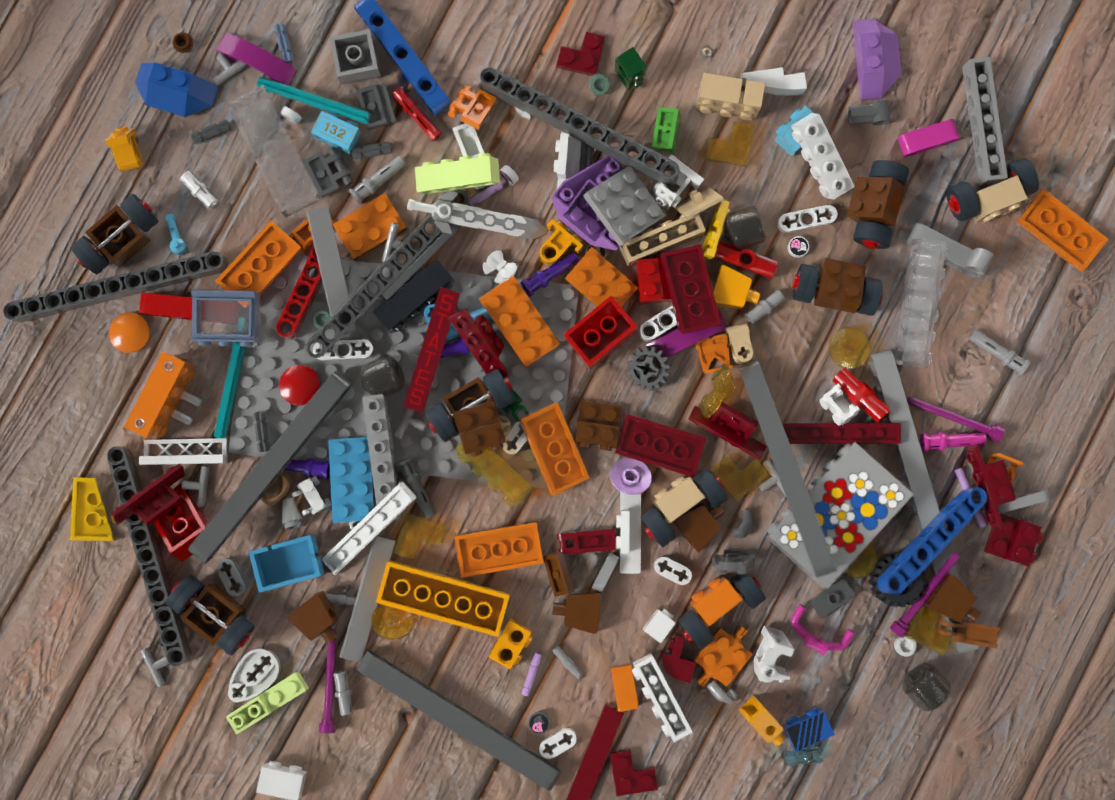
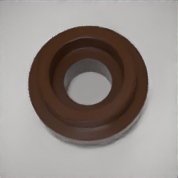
(178, 38)

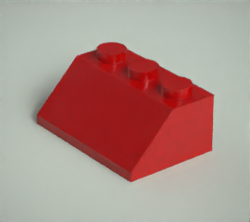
(600, 332)

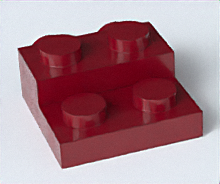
(1014, 541)

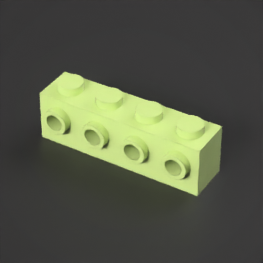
(457, 175)

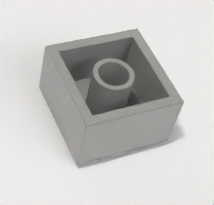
(355, 56)

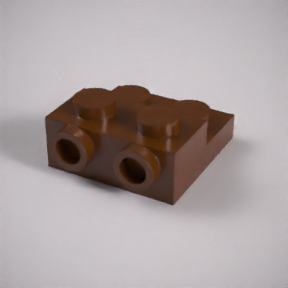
(598, 425)
(480, 428)

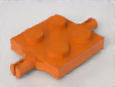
(723, 657)

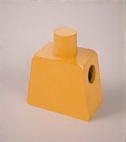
(732, 289)
(762, 721)

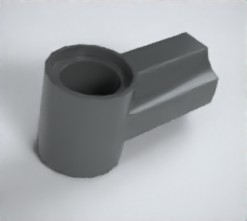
(875, 113)

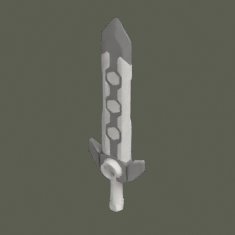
(474, 217)

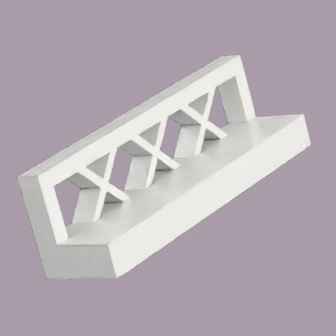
(181, 458)

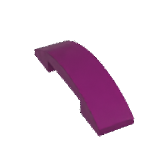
(257, 59)
(674, 342)

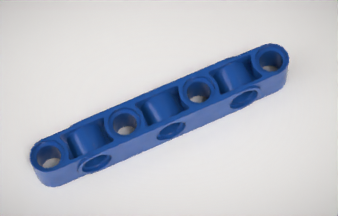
(411, 65)
(932, 540)

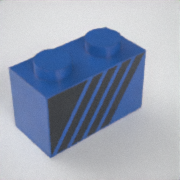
(808, 729)

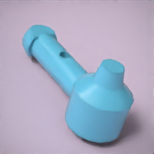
(177, 245)

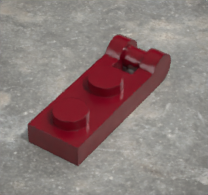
(587, 541)

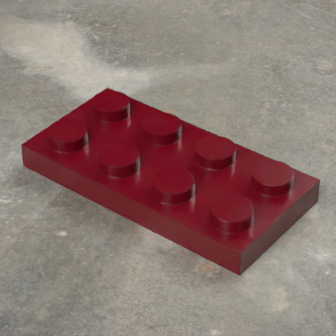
(690, 289)
(660, 445)

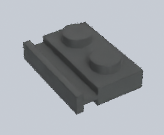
(378, 104)

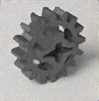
(646, 376)

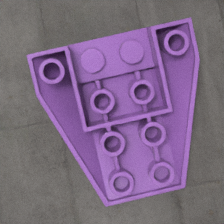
(574, 208)

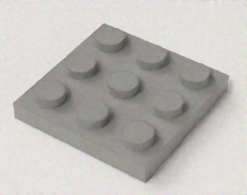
(624, 205)

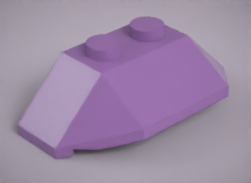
(875, 58)

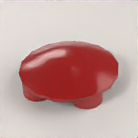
(299, 384)

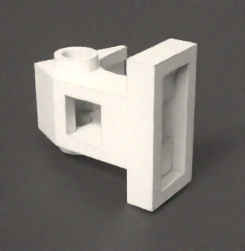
(687, 176)
(772, 645)

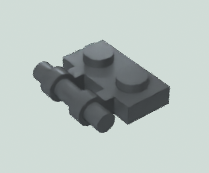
(321, 174)

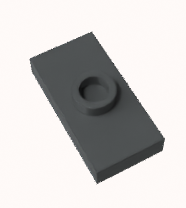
(832, 598)

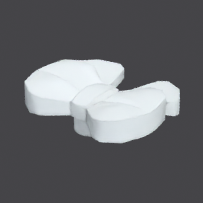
(496, 261)

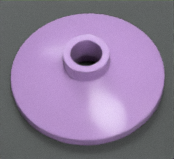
(630, 469)

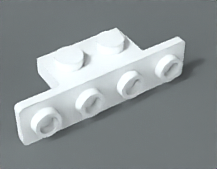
(569, 156)
(630, 533)

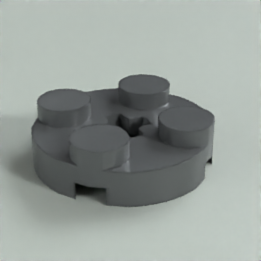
(733, 560)

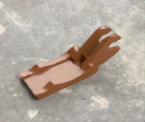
(973, 633)

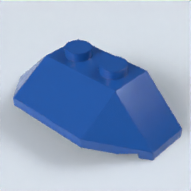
(174, 90)

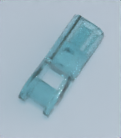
(800, 757)

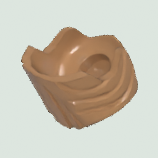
(277, 490)

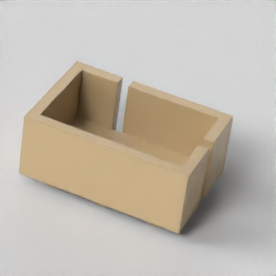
(725, 96)

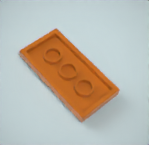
(1062, 230)
(260, 261)
(519, 321)
(554, 448)
(498, 549)

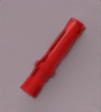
(411, 107)

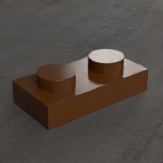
(558, 574)

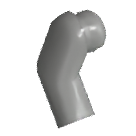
(718, 692)

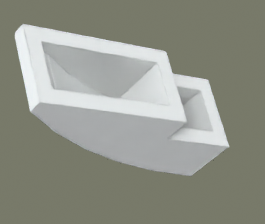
(777, 82)
(468, 142)

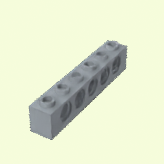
(984, 121)
(380, 446)

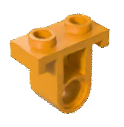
(125, 148)
(560, 242)

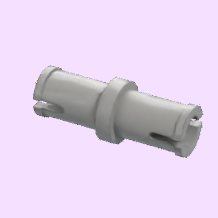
(764, 307)
(343, 692)

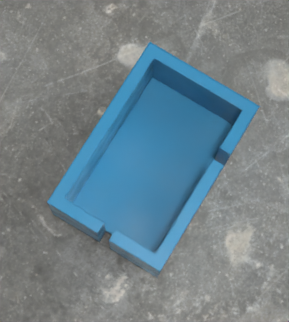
(286, 563)

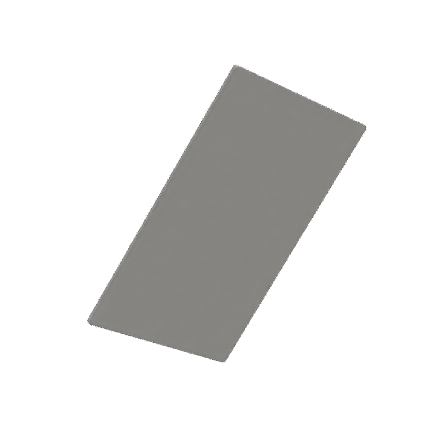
(266, 361)

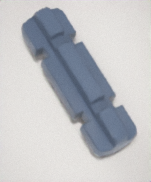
(283, 42)

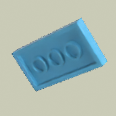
(350, 479)

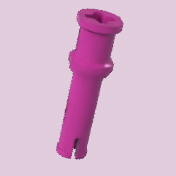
(942, 441)

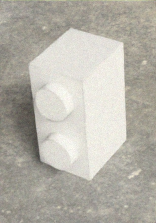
(281, 781)

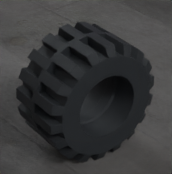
(901, 599)

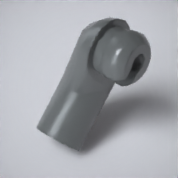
(746, 525)

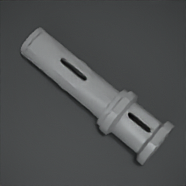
(370, 184)
(1006, 356)

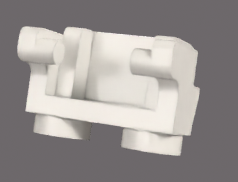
(839, 406)
(312, 496)

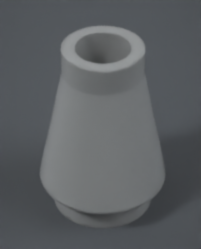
(290, 514)

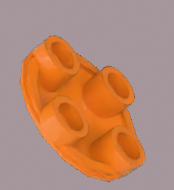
(129, 332)

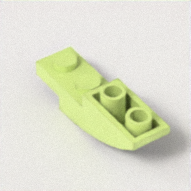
(267, 702)

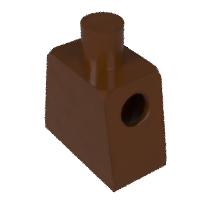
(699, 525)
(953, 600)
(580, 611)
(315, 618)

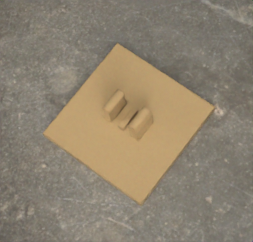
(698, 202)

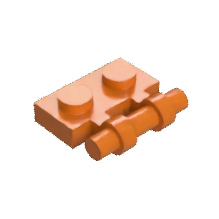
(478, 108)

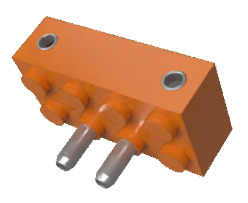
(160, 397)

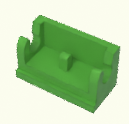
(666, 130)

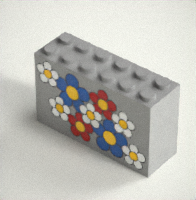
(852, 506)

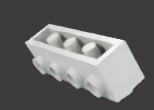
(822, 156)
(662, 697)

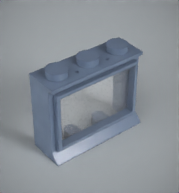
(225, 317)

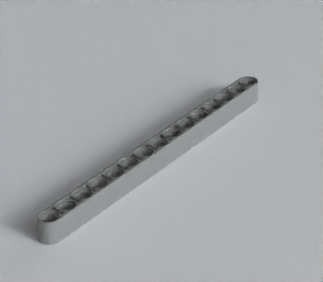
(911, 462)

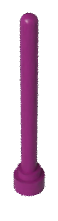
(994, 432)
(901, 625)
(327, 724)

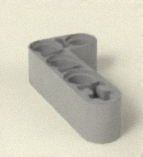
(961, 258)

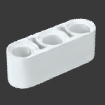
(656, 324)

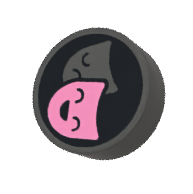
(539, 723)

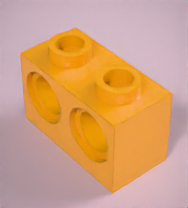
(507, 642)

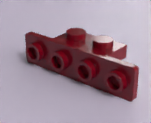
(480, 340)
(732, 427)
(994, 481)
(153, 500)

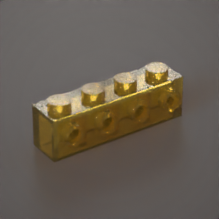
(498, 473)

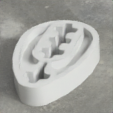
(248, 664)

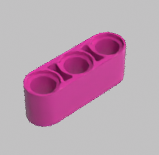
(928, 138)

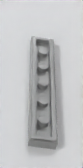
(329, 261)
(365, 602)

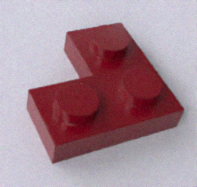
(582, 61)
(627, 779)

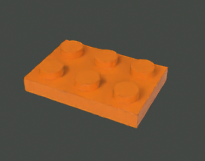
(368, 226)
(600, 279)

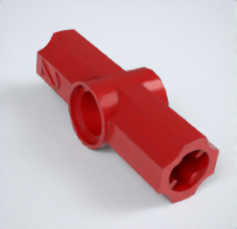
(758, 264)
(861, 395)

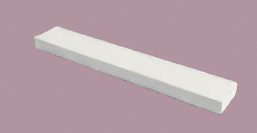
(369, 528)

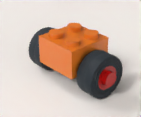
(717, 601)

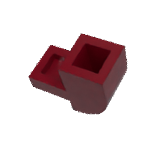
(675, 665)

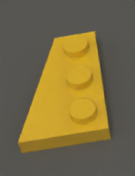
(715, 230)
(88, 512)

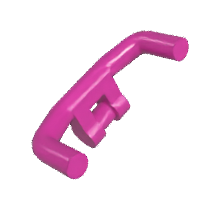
(815, 642)

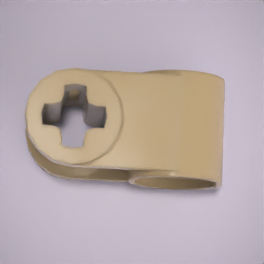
(739, 340)

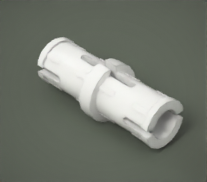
(198, 190)

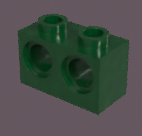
(630, 69)

